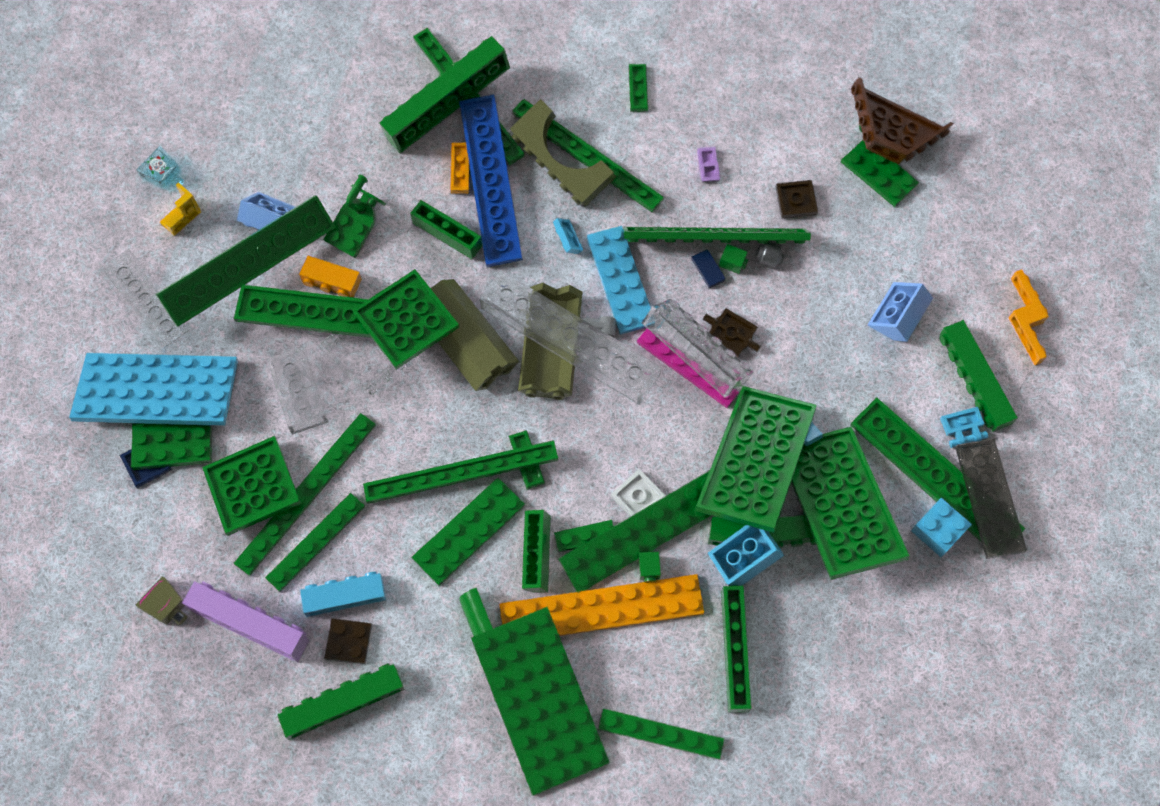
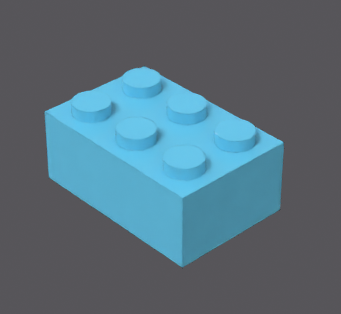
(745, 555)

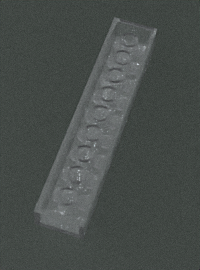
(570, 337)

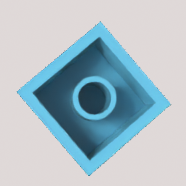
(941, 527)

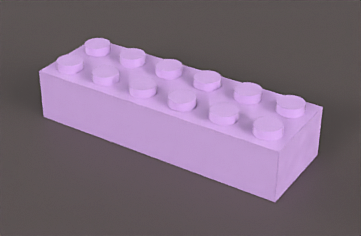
(246, 621)

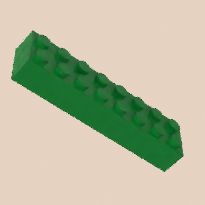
(442, 95)

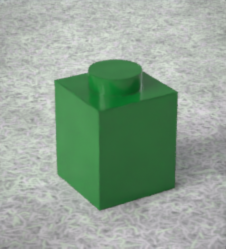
(733, 259)
(649, 566)

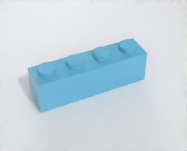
(342, 594)

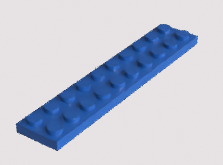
(490, 181)

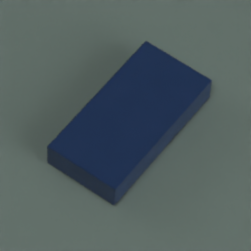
(708, 268)

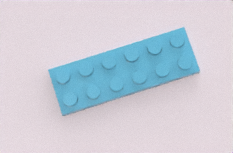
(619, 278)

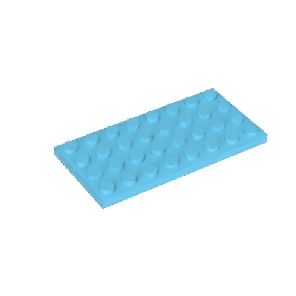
(154, 389)

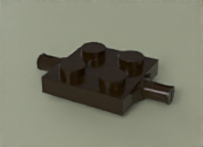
(733, 331)

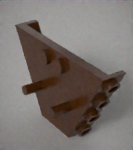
(892, 129)

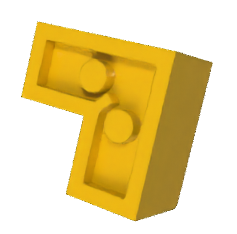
(183, 213)

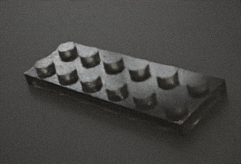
(990, 499)

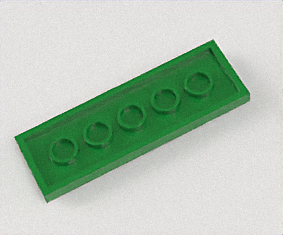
(468, 531)

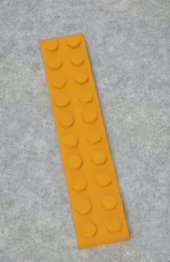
(614, 605)

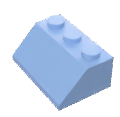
(261, 210)
(901, 310)

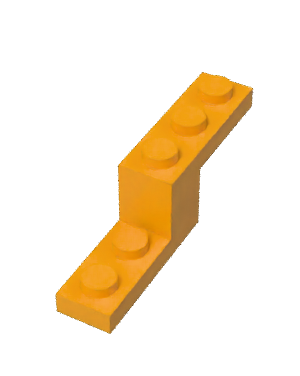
(1028, 317)

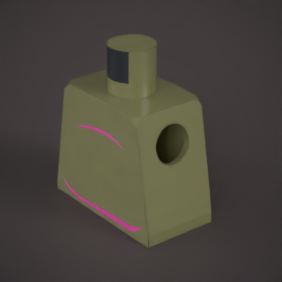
(163, 603)

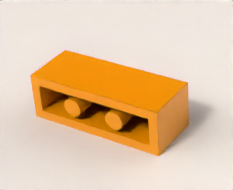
(330, 277)

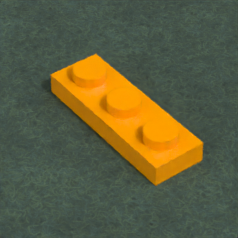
(459, 169)

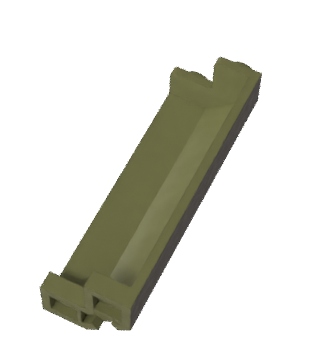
(475, 345)
(541, 370)

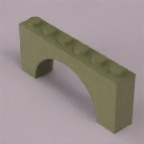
(581, 183)

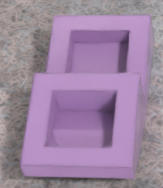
(708, 164)

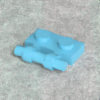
(964, 421)

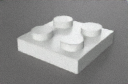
(636, 493)

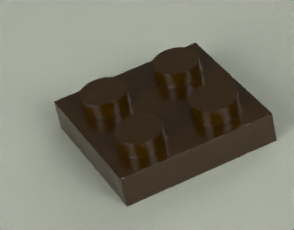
(796, 199)
(348, 641)

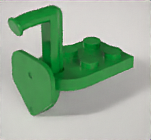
(350, 226)

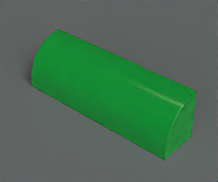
(536, 551)
(475, 612)

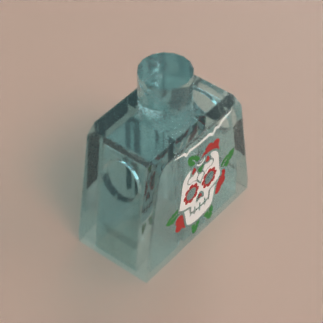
(160, 170)

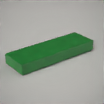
(638, 88)
(532, 475)

